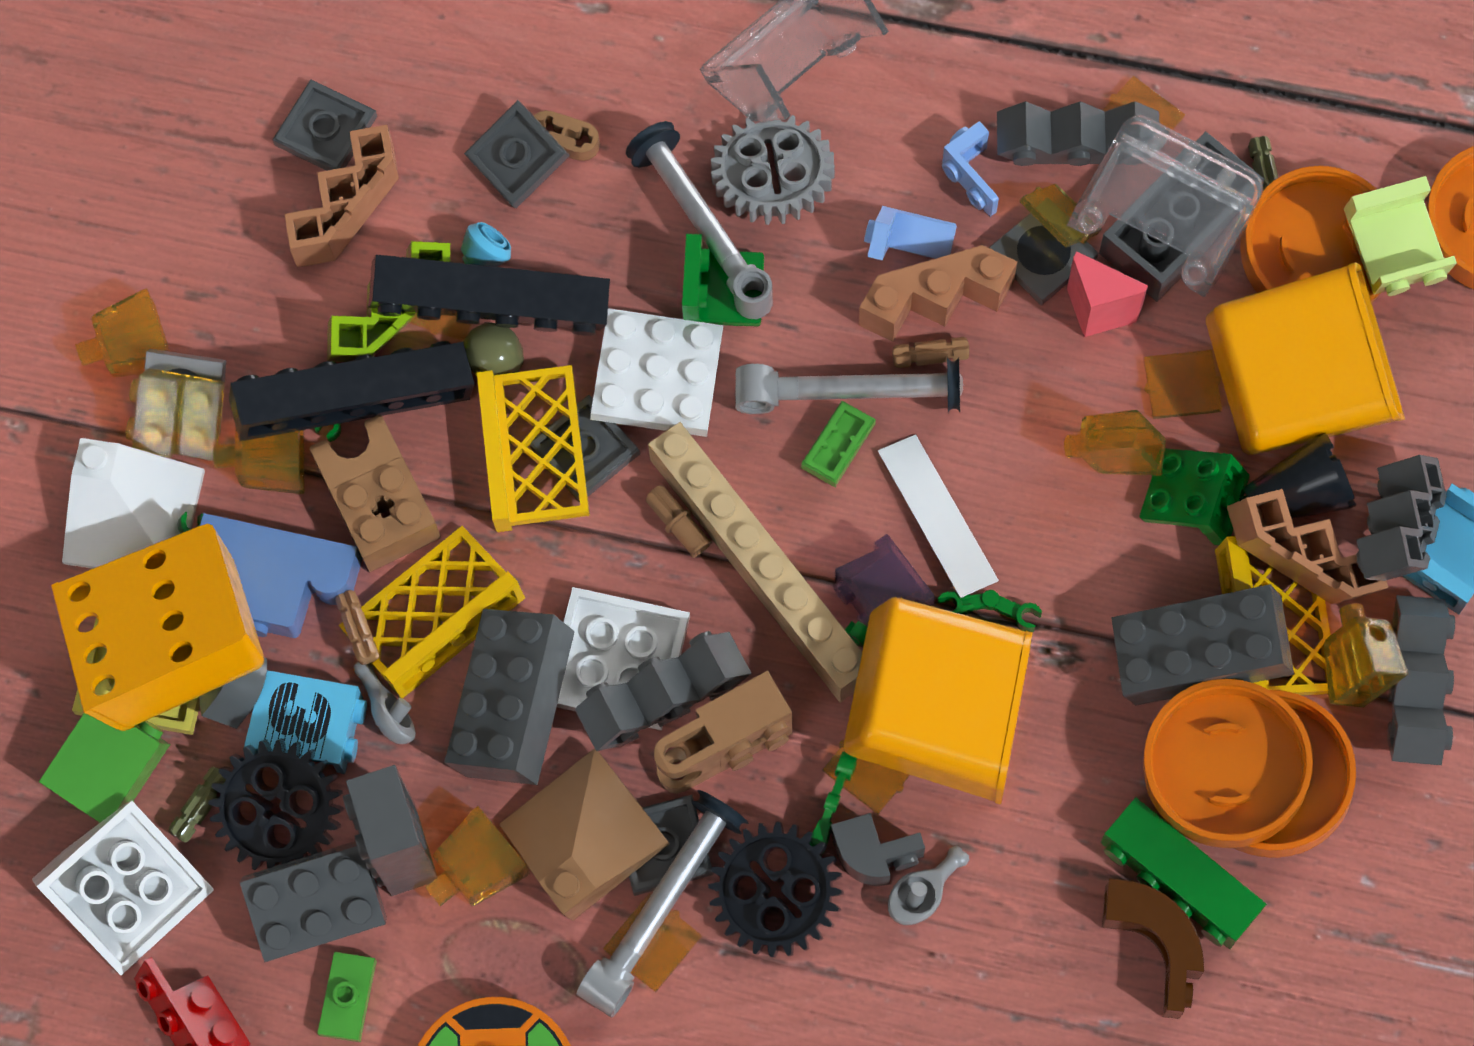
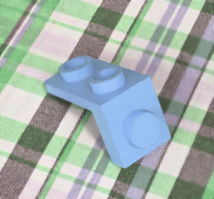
(962, 148)
(909, 233)

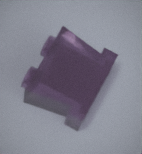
(879, 577)

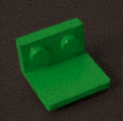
(705, 288)
(1196, 492)

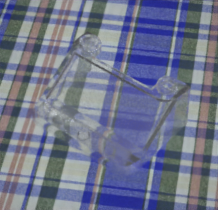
(1174, 195)

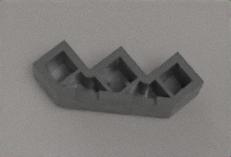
(1062, 136)
(1402, 519)
(662, 690)
(1418, 720)

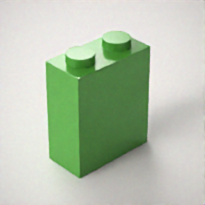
(104, 766)

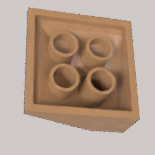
(583, 835)

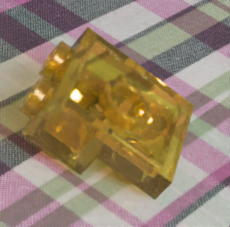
(175, 414)

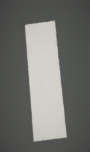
(938, 516)

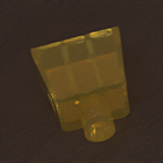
(124, 335)
(1118, 444)
(266, 462)
(1361, 658)
(475, 862)

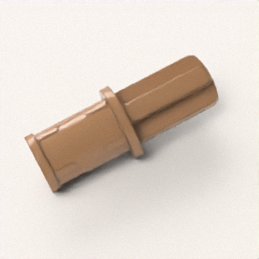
(678, 521)

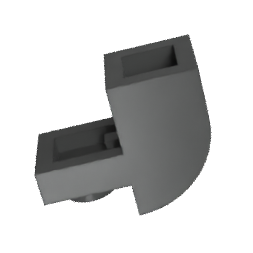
(234, 700)
(866, 858)

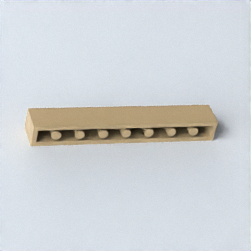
(758, 559)

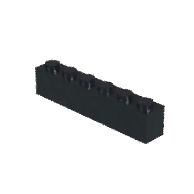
(488, 293)
(350, 390)

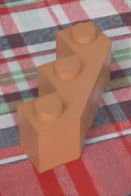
(347, 199)
(936, 289)
(1301, 553)

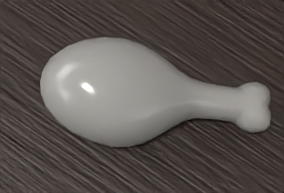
(387, 711)
(920, 892)

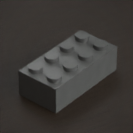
(1146, 257)
(1201, 641)
(510, 696)
(389, 831)

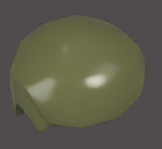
(493, 349)

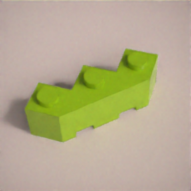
(358, 336)

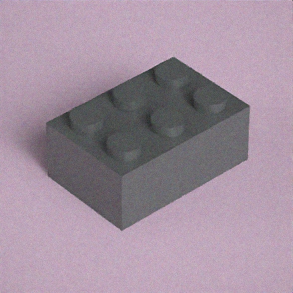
(312, 901)

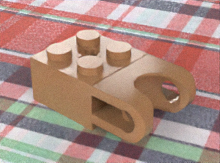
(377, 484)
(724, 734)

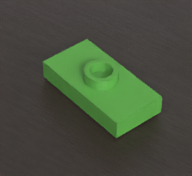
(838, 443)
(347, 997)

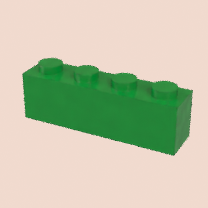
(1182, 873)

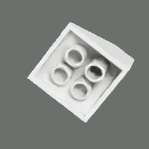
(125, 501)
(123, 886)

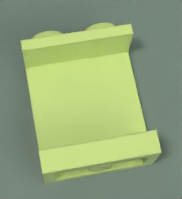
(1397, 237)

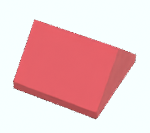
(1103, 296)

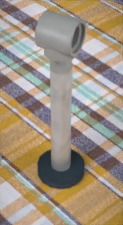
(655, 147)
(761, 388)
(610, 979)

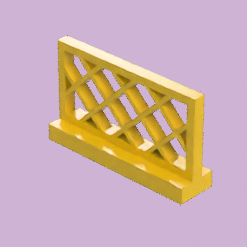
(498, 449)
(1237, 575)
(459, 627)

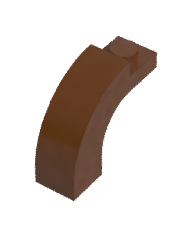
(1158, 918)

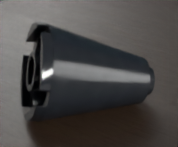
(1310, 480)

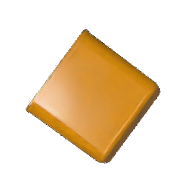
(1303, 361)
(168, 623)
(938, 696)

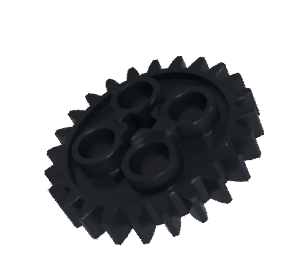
(295, 774)
(802, 863)

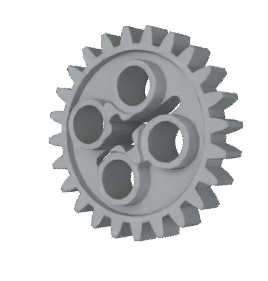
(797, 154)

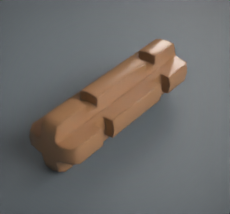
(930, 352)
(357, 627)

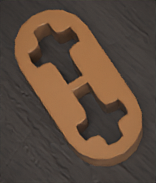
(569, 130)

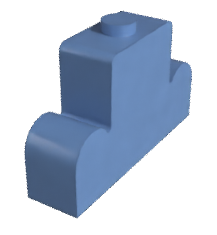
(284, 570)

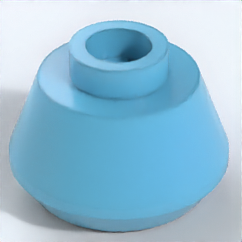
(485, 246)

